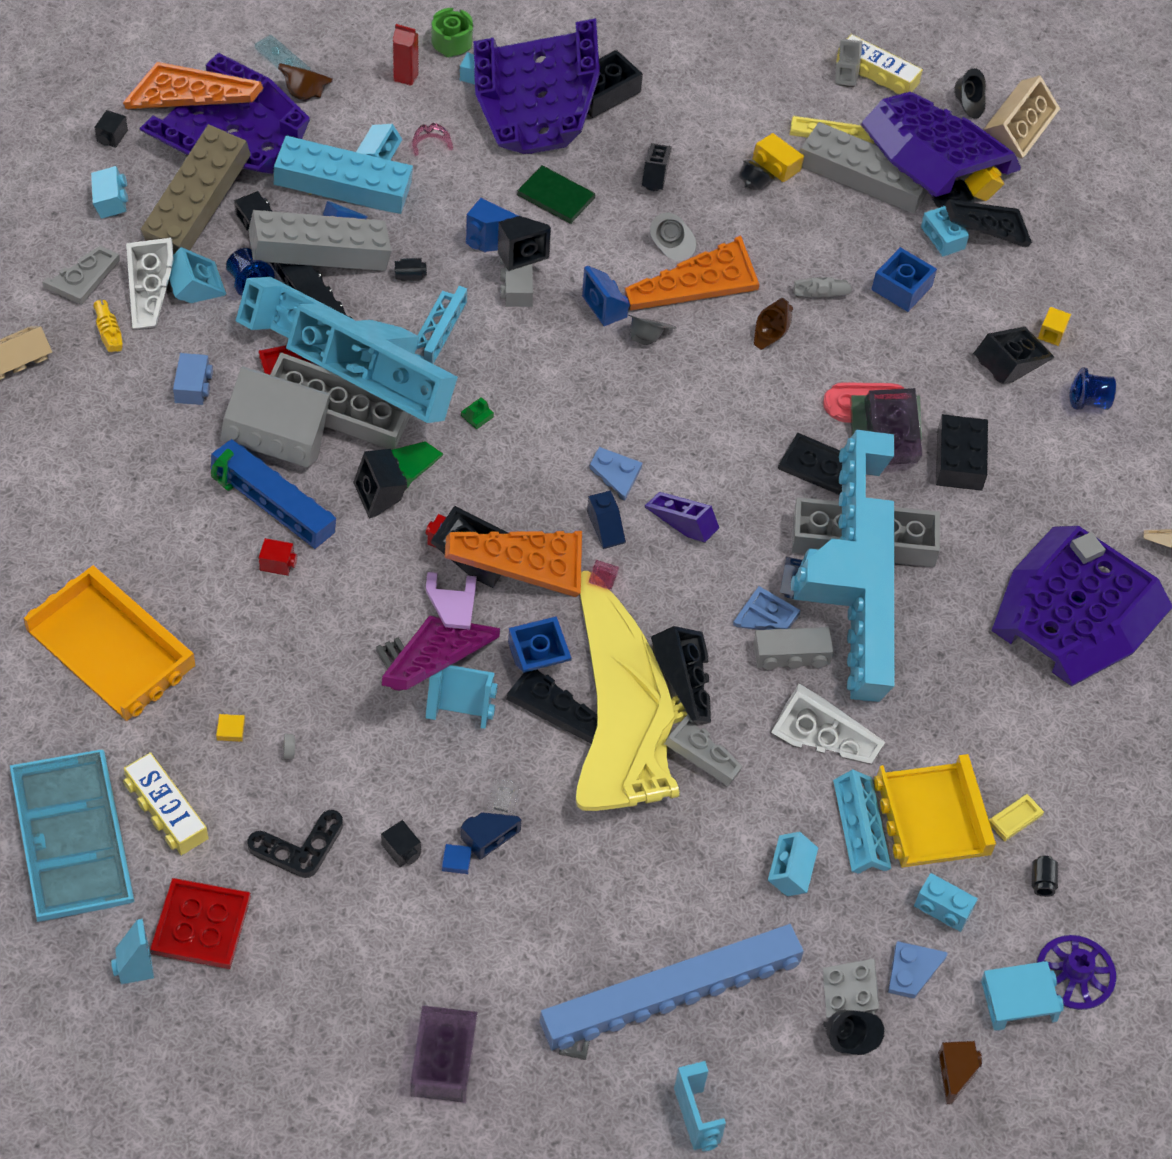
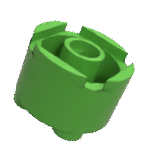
(452, 32)

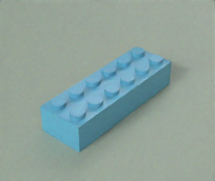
(343, 175)

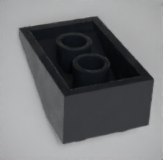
(1011, 354)
(463, 521)

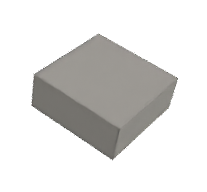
(1087, 547)

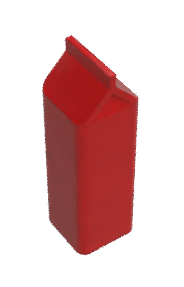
(405, 55)

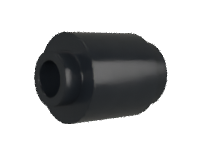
(410, 269)
(1044, 876)

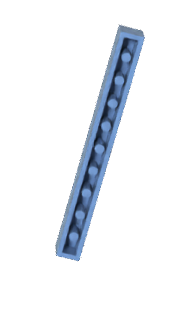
(670, 987)

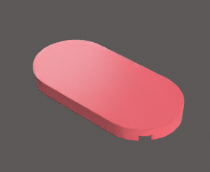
(839, 399)

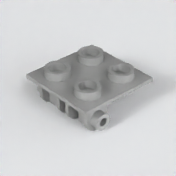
(851, 987)

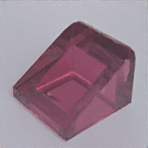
(604, 574)

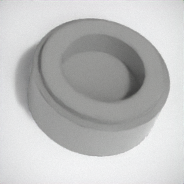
(288, 746)

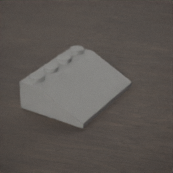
(276, 417)

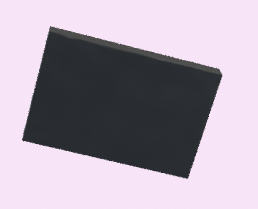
(813, 463)

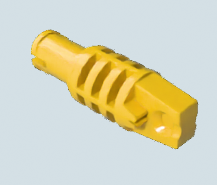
(108, 327)

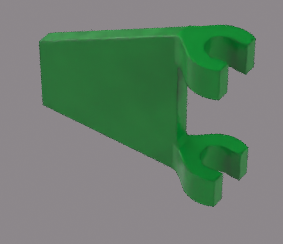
(416, 459)

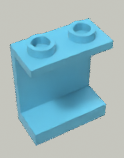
(462, 692)
(1021, 993)
(690, 1081)

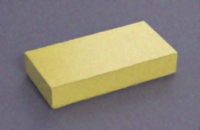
(1016, 817)

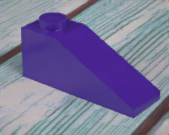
(685, 515)

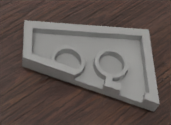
(85, 276)
(699, 749)

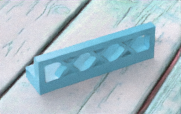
(444, 327)
(859, 821)

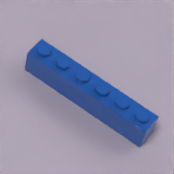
(276, 495)

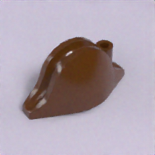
(303, 83)
(773, 323)

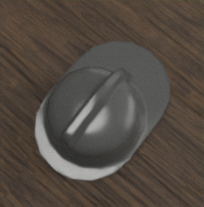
(647, 331)

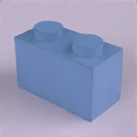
(192, 379)

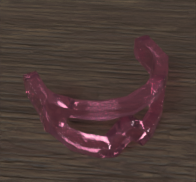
(428, 129)

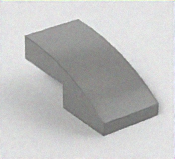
(849, 62)

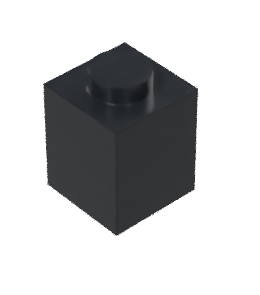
(111, 128)
(401, 844)

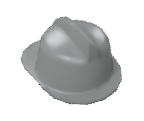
(672, 228)

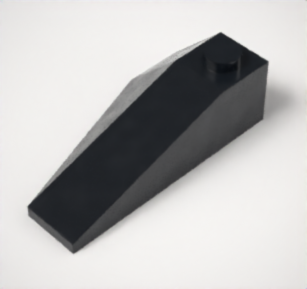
(681, 658)

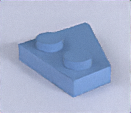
(616, 470)
(766, 612)
(913, 968)

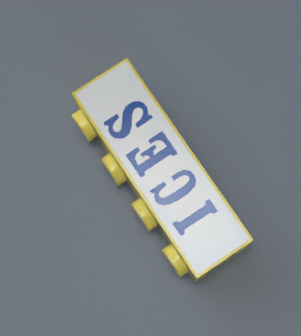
(887, 68)
(165, 803)

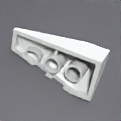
(149, 274)

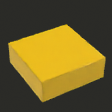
(230, 727)

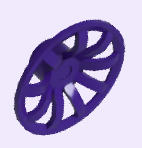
(1080, 968)

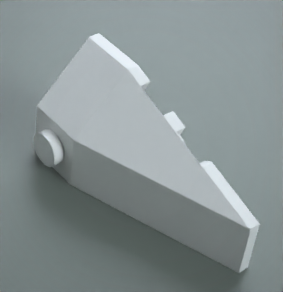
(819, 724)

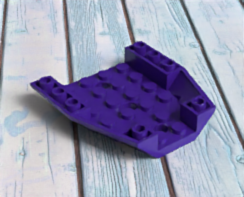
(512, 79)
(258, 122)
(933, 143)
(1090, 635)

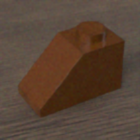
(958, 1066)

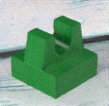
(477, 413)

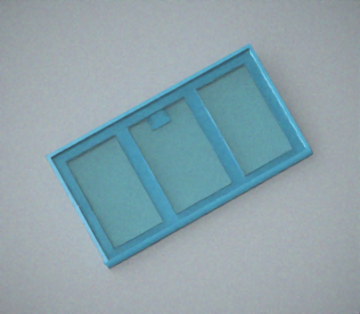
(71, 835)

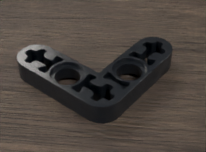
(297, 854)

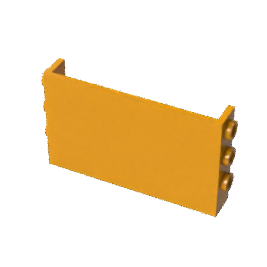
(110, 642)

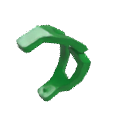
(222, 462)

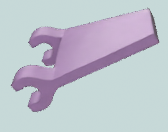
(452, 606)

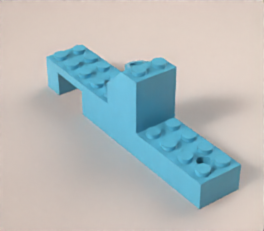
(362, 352)
(859, 568)

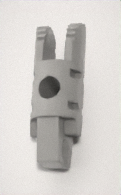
(821, 287)

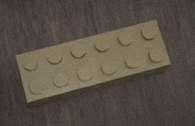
(197, 188)

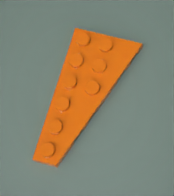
(182, 86)
(700, 277)
(527, 556)

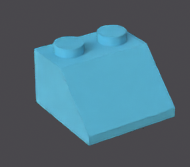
(195, 277)

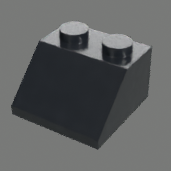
(523, 241)
(379, 481)

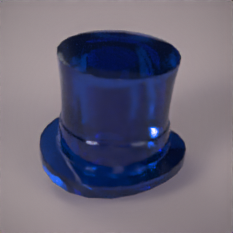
(242, 266)
(1092, 390)

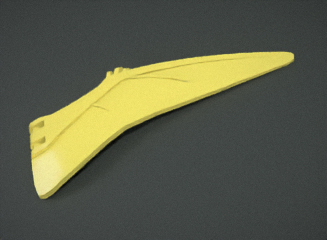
(633, 710)

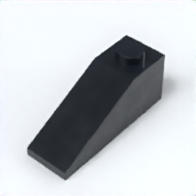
(656, 167)

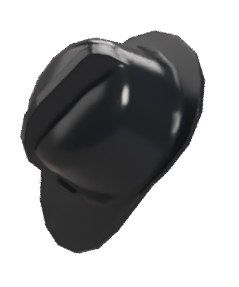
(971, 92)
(755, 175)
(854, 1031)

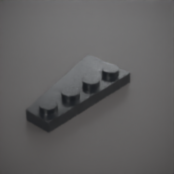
(992, 220)
(547, 700)

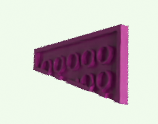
(433, 650)

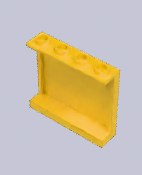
(935, 813)

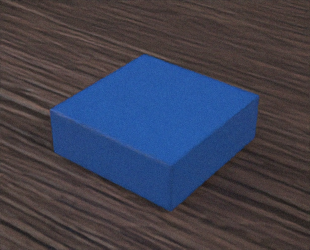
(456, 859)

